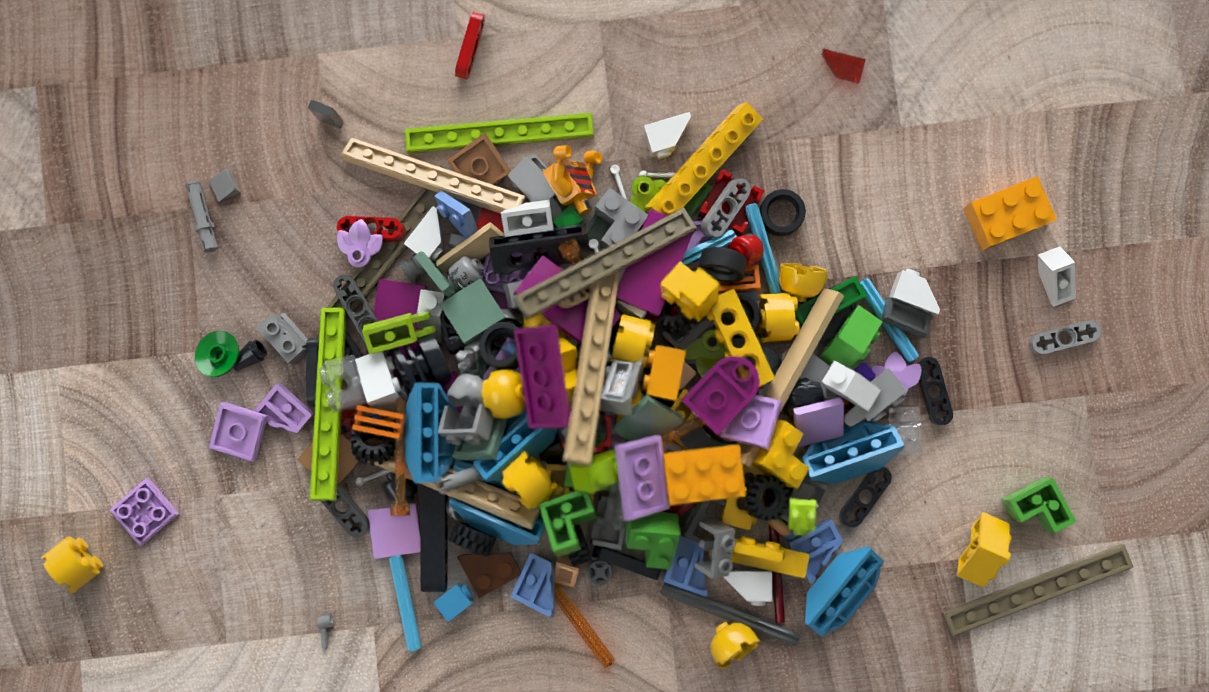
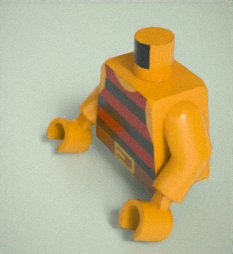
(573, 179)

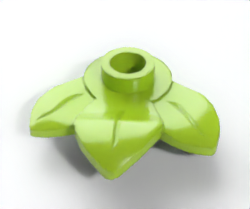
(641, 199)
(704, 354)

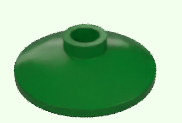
(211, 348)

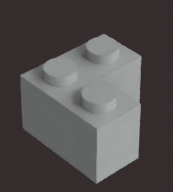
(621, 215)

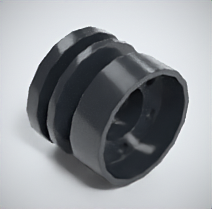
(422, 364)

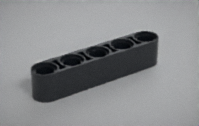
(433, 541)

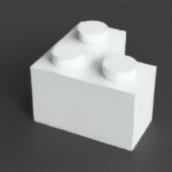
(379, 382)

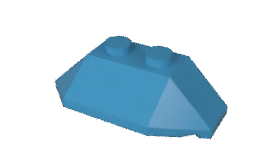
(515, 441)
(426, 451)
(858, 452)
(498, 526)
(842, 589)

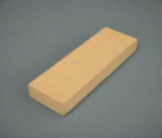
(473, 247)

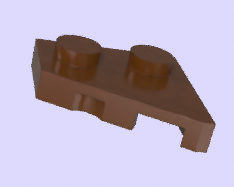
(489, 572)

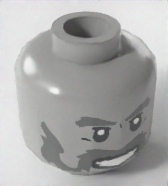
(465, 272)

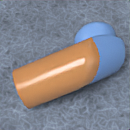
(782, 528)

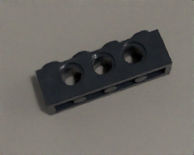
(526, 244)

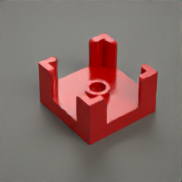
(740, 220)

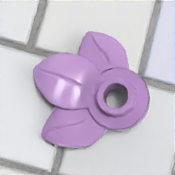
(359, 240)
(906, 374)

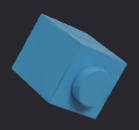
(454, 601)

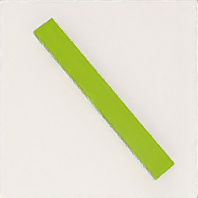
(500, 132)
(326, 423)

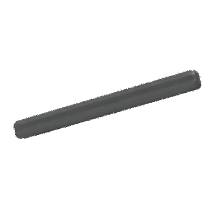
(730, 614)

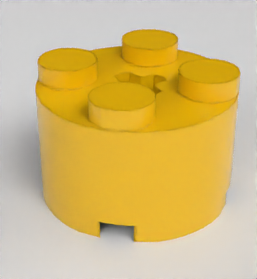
(777, 317)
(633, 340)
(529, 480)
(71, 563)

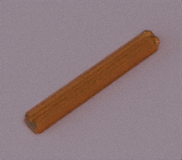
(583, 627)

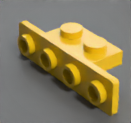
(769, 557)

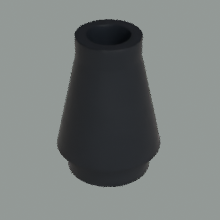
(250, 354)

